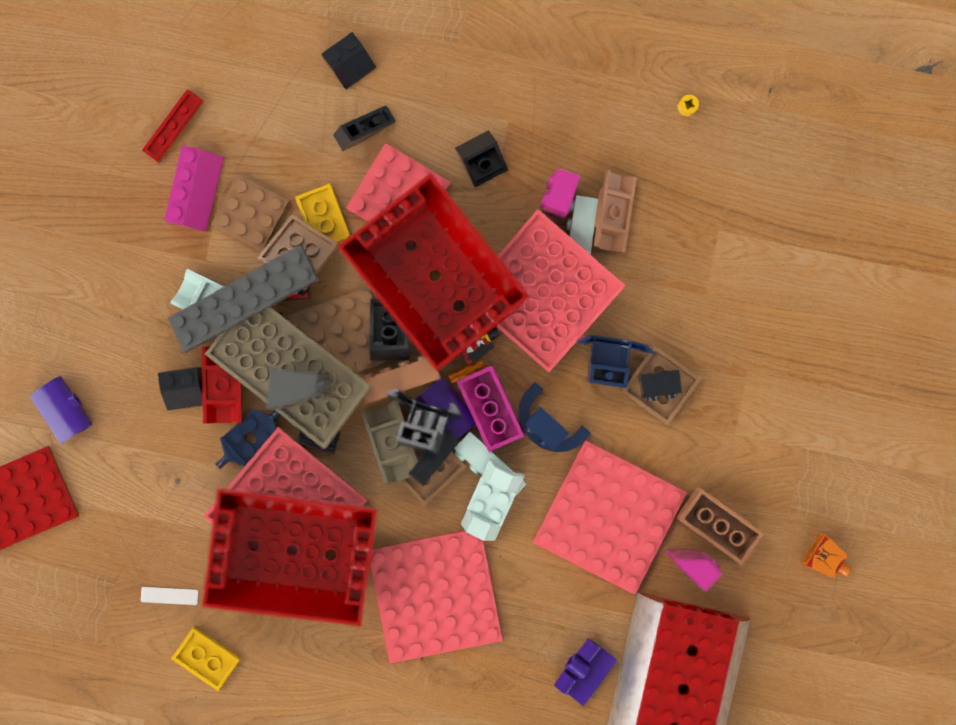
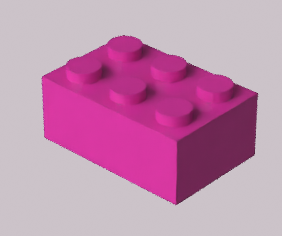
(560, 194)

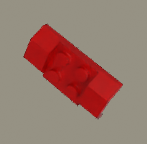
(220, 393)

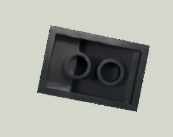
(386, 336)

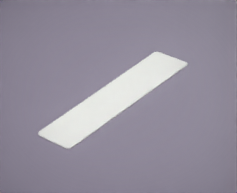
(169, 595)

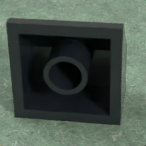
(348, 60)
(481, 158)
(181, 388)

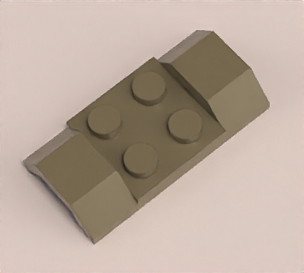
(382, 428)

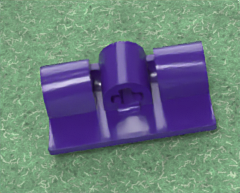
(441, 396)
(61, 409)
(585, 671)

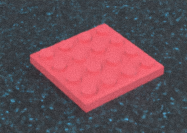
(386, 181)

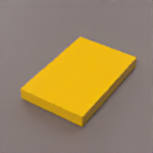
(323, 212)
(206, 658)

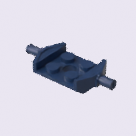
(235, 444)

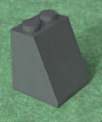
(294, 387)

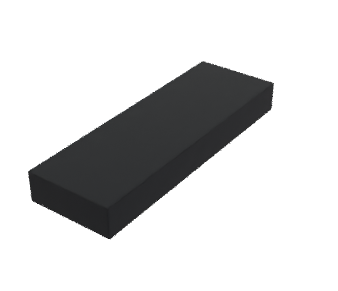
(430, 463)

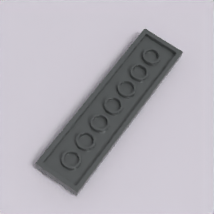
(243, 298)

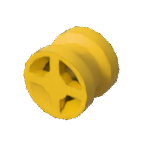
(685, 108)

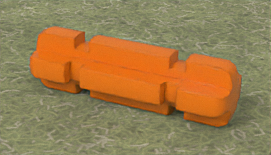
(466, 371)

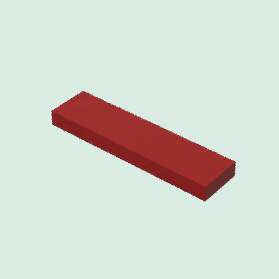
(172, 125)

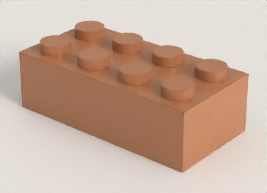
(402, 378)
(719, 525)

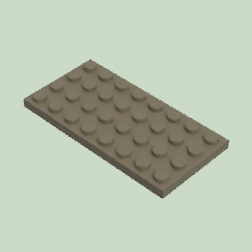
(276, 343)

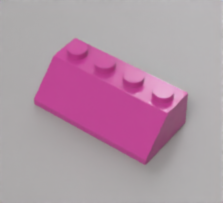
(194, 188)
(491, 408)
(696, 565)

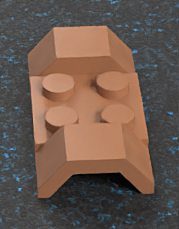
(614, 212)

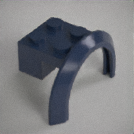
(610, 359)
(544, 429)

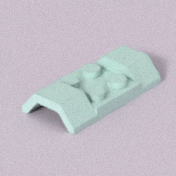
(194, 289)
(491, 501)

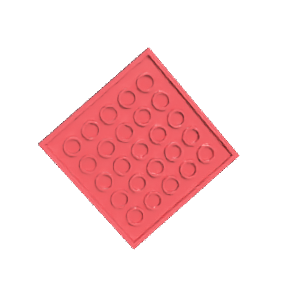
(564, 290)
(291, 471)
(609, 517)
(434, 595)

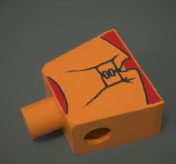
(826, 557)

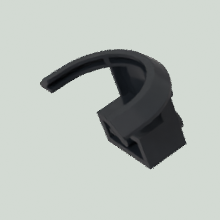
(425, 423)

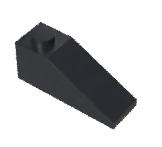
(363, 127)

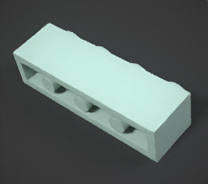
(582, 221)
(478, 455)

